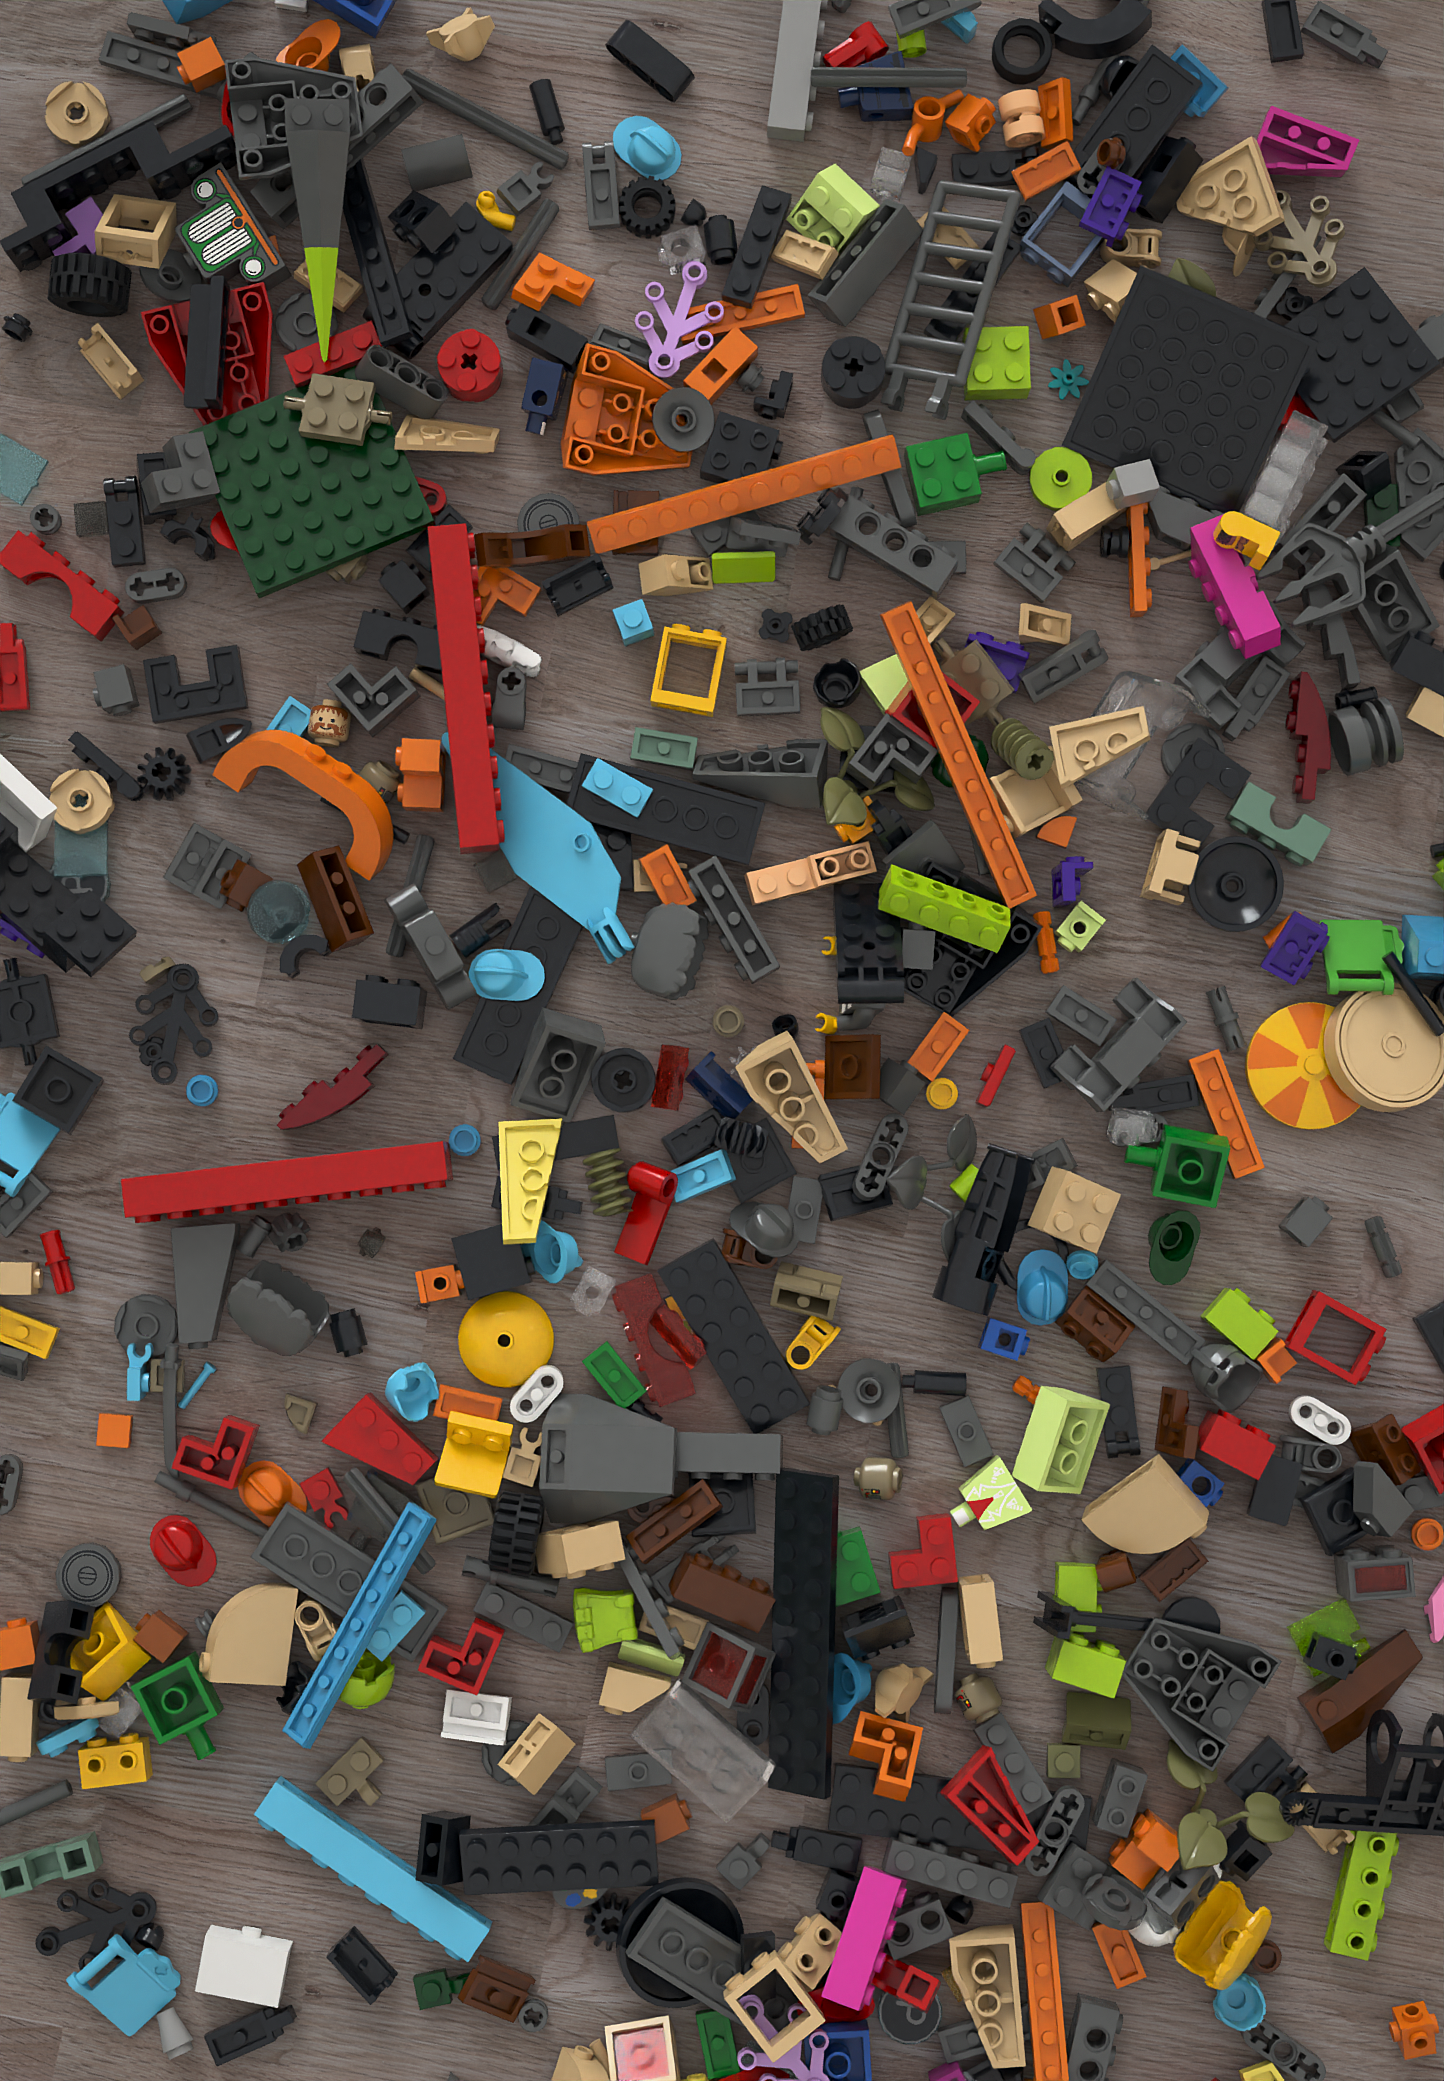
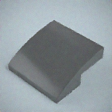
(202, 864)

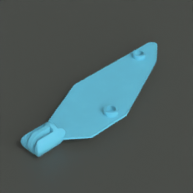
(559, 856)

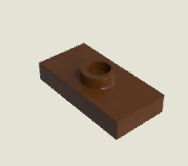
(1172, 1569)

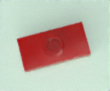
(993, 1075)

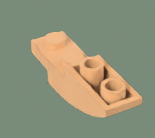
(810, 873)

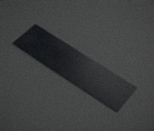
(580, 1138)

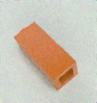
(722, 365)

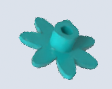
(1068, 385)

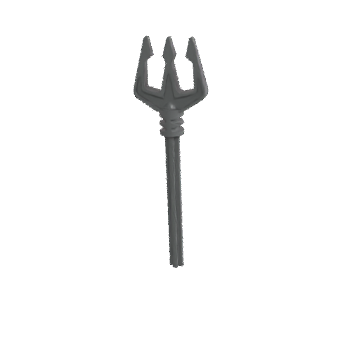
(1344, 558)

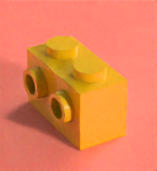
(115, 1761)

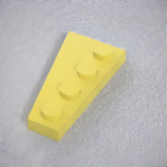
(525, 1172)

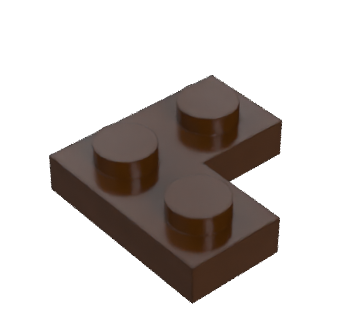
(1172, 1433)

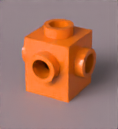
(1414, 2030)

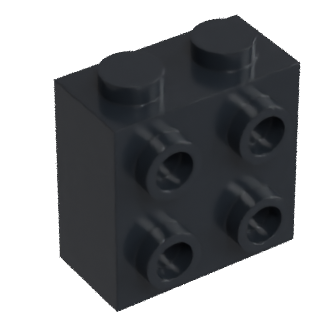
(739, 449)
(490, 1265)

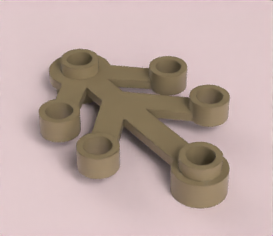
(1304, 243)

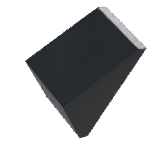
(1368, 471)

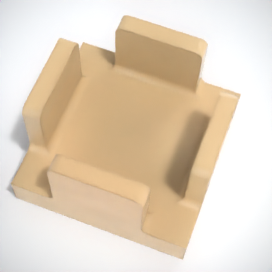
(1170, 867)

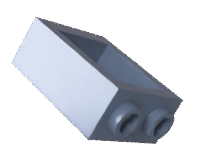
(1075, 203)

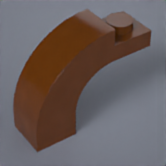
(532, 547)

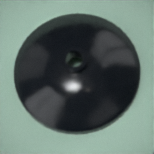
(1257, 881)

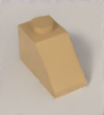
(630, 1688)

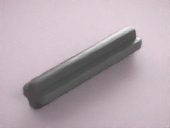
(897, 1424)

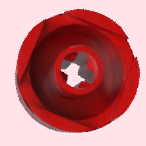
(471, 348)

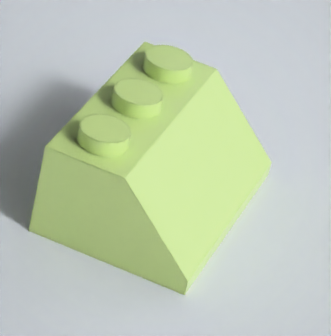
(1060, 1440)

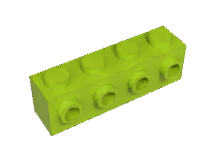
(944, 908)
(1360, 1894)

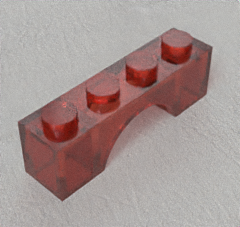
(668, 1378)

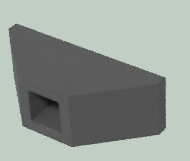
(1173, 517)

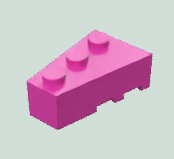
(1302, 146)

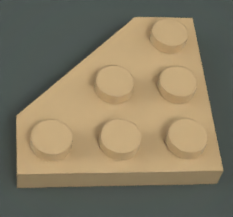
(1234, 191)

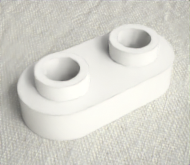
(537, 1393)
(1318, 1420)

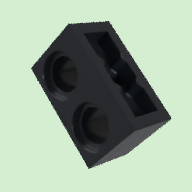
(422, 222)

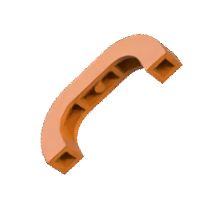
(326, 777)

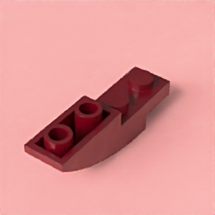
(1309, 724)
(325, 1101)

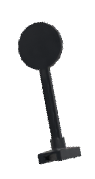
(1060, 1616)

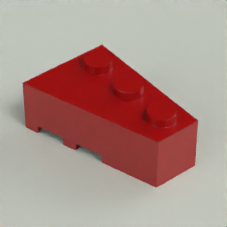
(381, 1440)
(989, 1805)

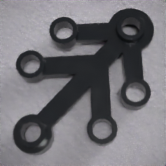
(174, 1018)
(101, 1920)

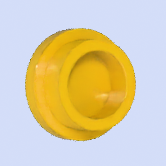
(941, 1093)

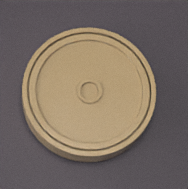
(1384, 1050)

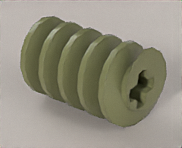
(1021, 749)
(607, 1183)

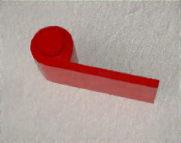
(653, 1198)

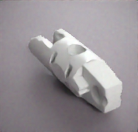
(510, 652)

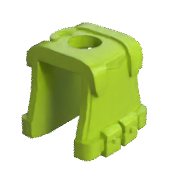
(603, 1617)

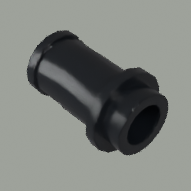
(1355, 697)

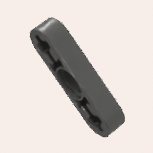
(880, 1180)
(1072, 1813)
(1285, 2064)

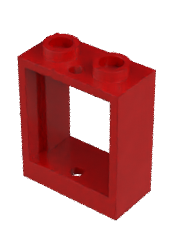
(1308, 1318)

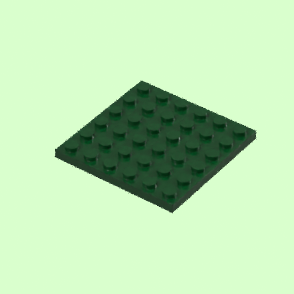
(307, 500)

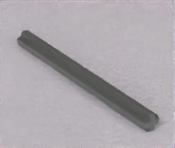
(160, 115)
(486, 120)

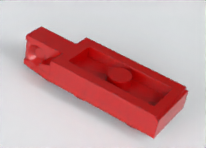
(13, 671)

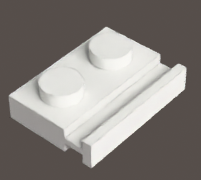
(475, 1717)

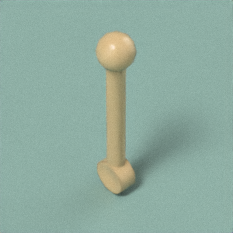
(1155, 562)

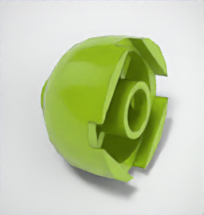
(369, 1681)

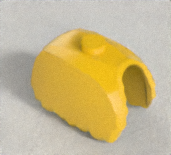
(1221, 1936)

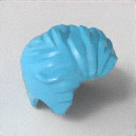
(412, 1391)
(1240, 2004)

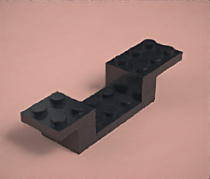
(95, 171)
(51, 916)

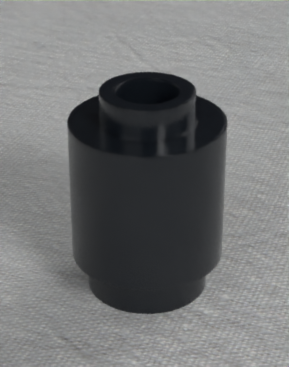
(720, 240)
(348, 1332)

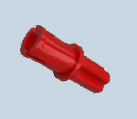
(57, 1261)

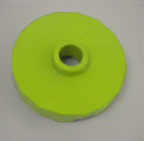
(1048, 489)

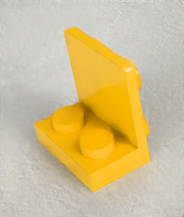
(474, 1454)

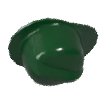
(1172, 1246)

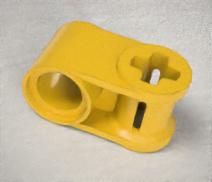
(812, 1340)

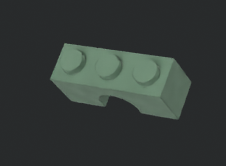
(1252, 815)
(60, 1859)

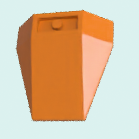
(611, 418)

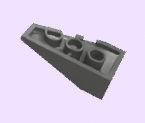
(781, 775)

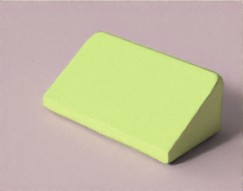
(650, 1656)

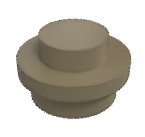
(728, 1021)

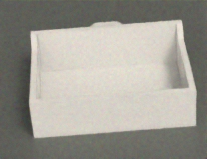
(24, 806)
(243, 1965)

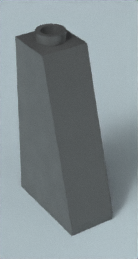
(202, 1275)

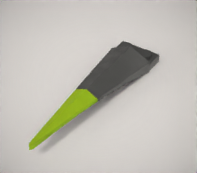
(318, 159)

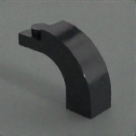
(1099, 36)

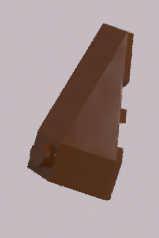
(1345, 1707)

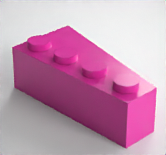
(1233, 592)
(864, 1938)

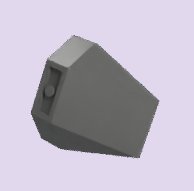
(258, 109)
(602, 1459)
(1197, 1683)

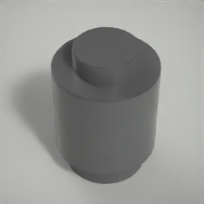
(825, 1410)

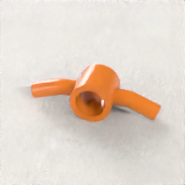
(928, 119)

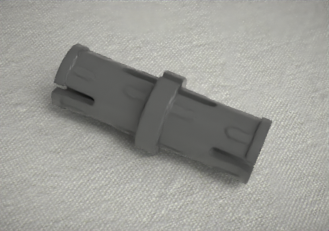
(1226, 1018)

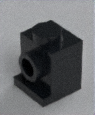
(1244, 1853)

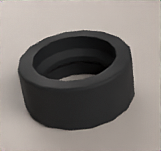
(1028, 28)

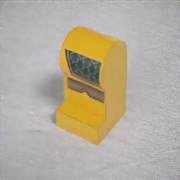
(1246, 537)

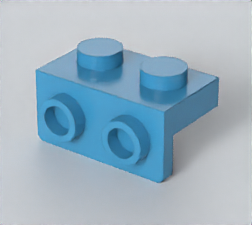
(1213, 86)

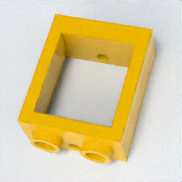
(682, 702)

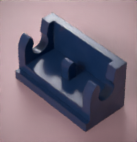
(719, 1087)

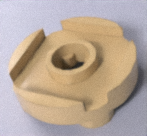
(80, 96)
(98, 806)

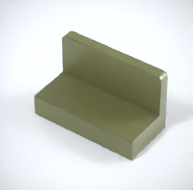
(1097, 1720)

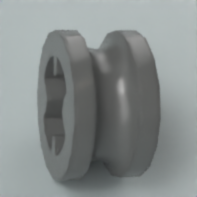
(52, 527)
(205, 1622)
(536, 2005)

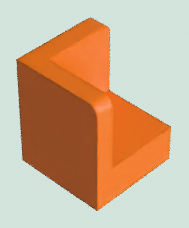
(1275, 1360)

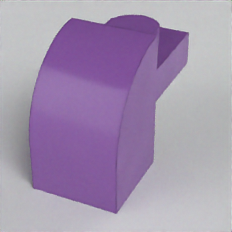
(85, 220)

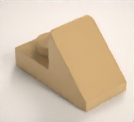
(934, 618)
(1044, 625)

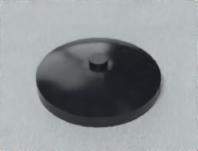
(696, 1897)

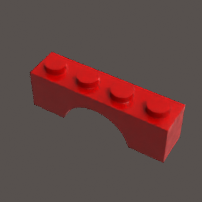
(30, 562)

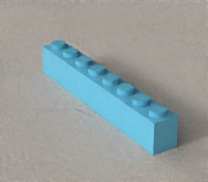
(373, 1869)

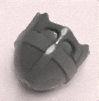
(1225, 1375)

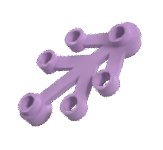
(677, 324)
(790, 2059)

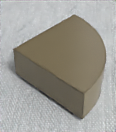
(151, 973)
(300, 1412)

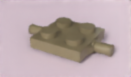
(337, 409)
(978, 675)

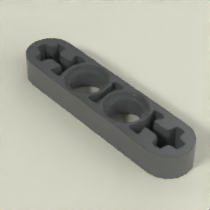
(892, 479)
(946, 1650)

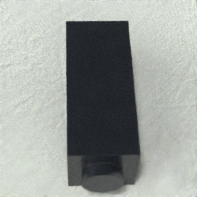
(1167, 177)
(545, 336)

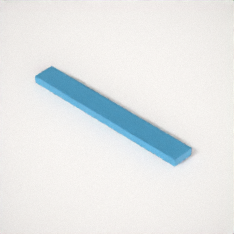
(359, 1625)

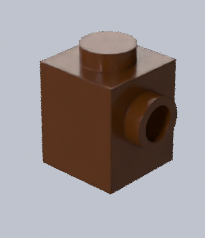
(241, 884)

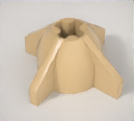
(463, 36)
(898, 1689)

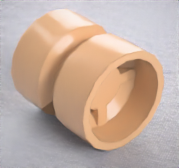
(1021, 116)

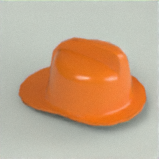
(312, 46)
(267, 1489)

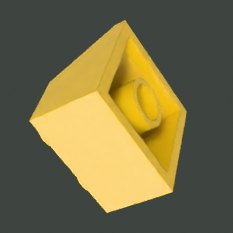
(108, 1654)

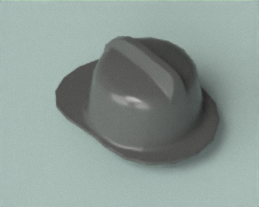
(765, 1227)

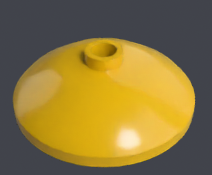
(529, 1336)

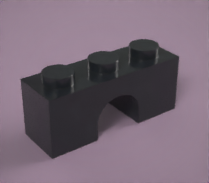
(380, 632)
(61, 1629)

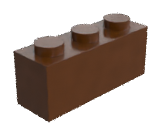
(335, 898)
(722, 1591)

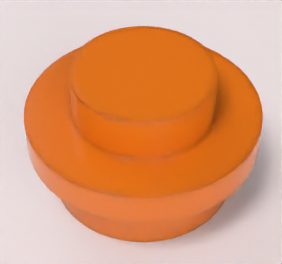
(1427, 1534)

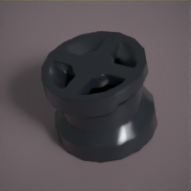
(1117, 542)

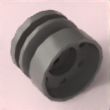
(1366, 735)

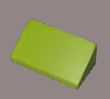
(743, 567)

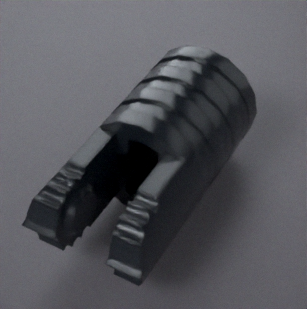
(472, 934)

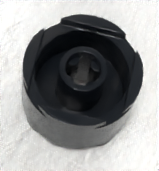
(848, 354)
(617, 1063)

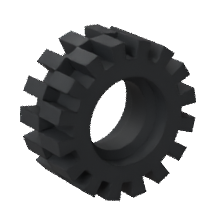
(822, 627)

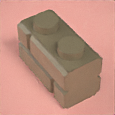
(806, 1291)

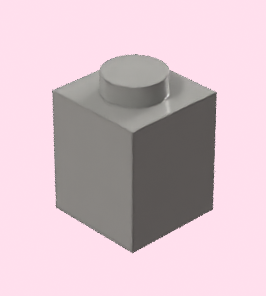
(1132, 484)

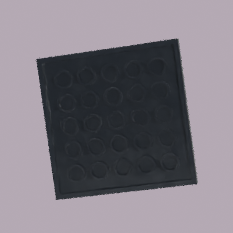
(1190, 390)

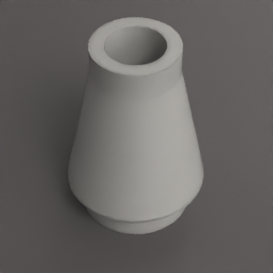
(173, 2033)

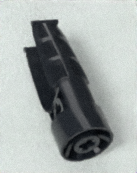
(985, 1231)

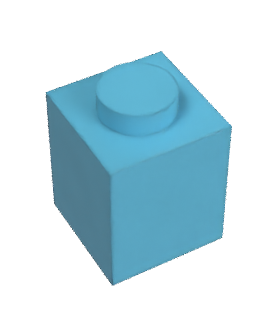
(633, 622)

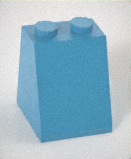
(1423, 946)

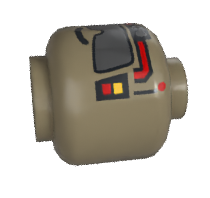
(382, 778)
(878, 1478)
(978, 1698)

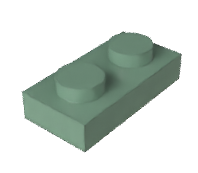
(664, 748)

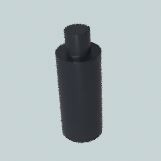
(547, 110)
(936, 1382)

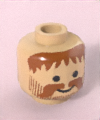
(329, 723)

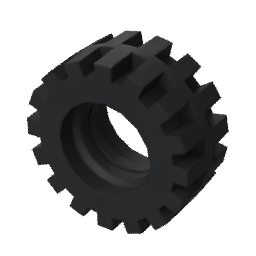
(646, 188)

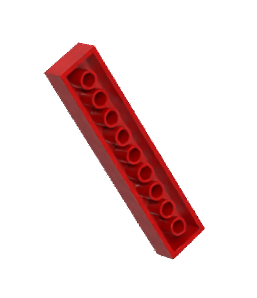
(463, 688)
(287, 1179)

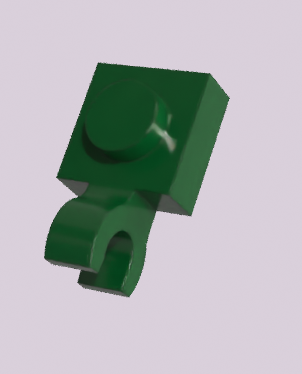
(436, 1988)

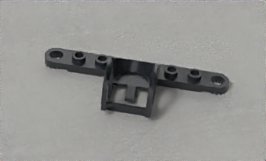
(1389, 1803)

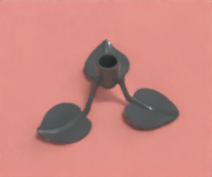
(910, 1177)

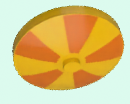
(1290, 1069)

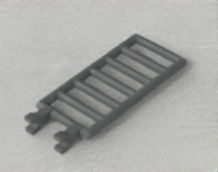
(945, 381)

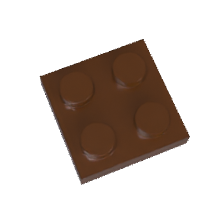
(852, 1066)

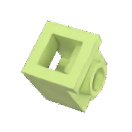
(1080, 914)

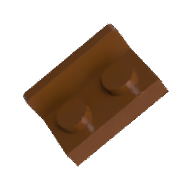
(1095, 1325)
(1386, 1445)

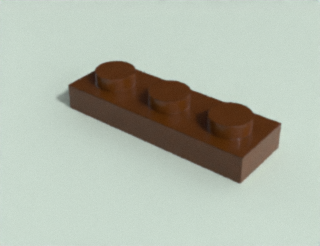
(674, 1521)

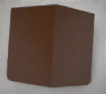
(138, 627)

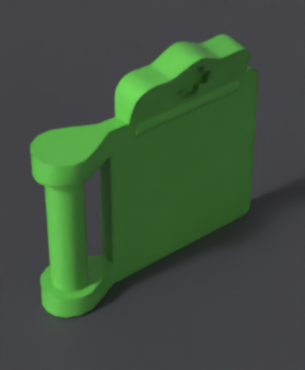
(1359, 949)

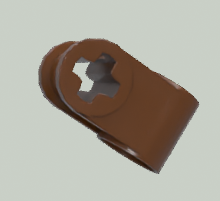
(743, 1252)
(1115, 1570)

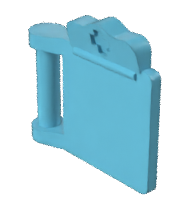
(22, 1142)
(132, 1989)

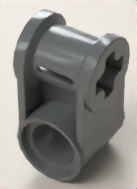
(508, 705)
(1307, 1451)

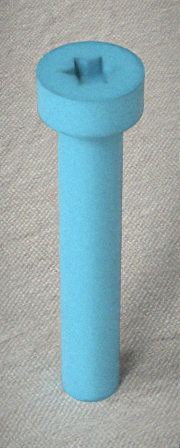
(208, 1369)

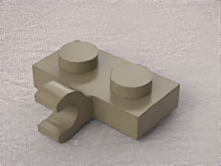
(351, 1773)

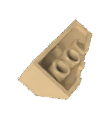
(786, 1090)
(988, 1979)

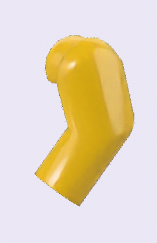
(489, 210)

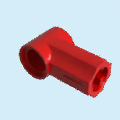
(861, 47)

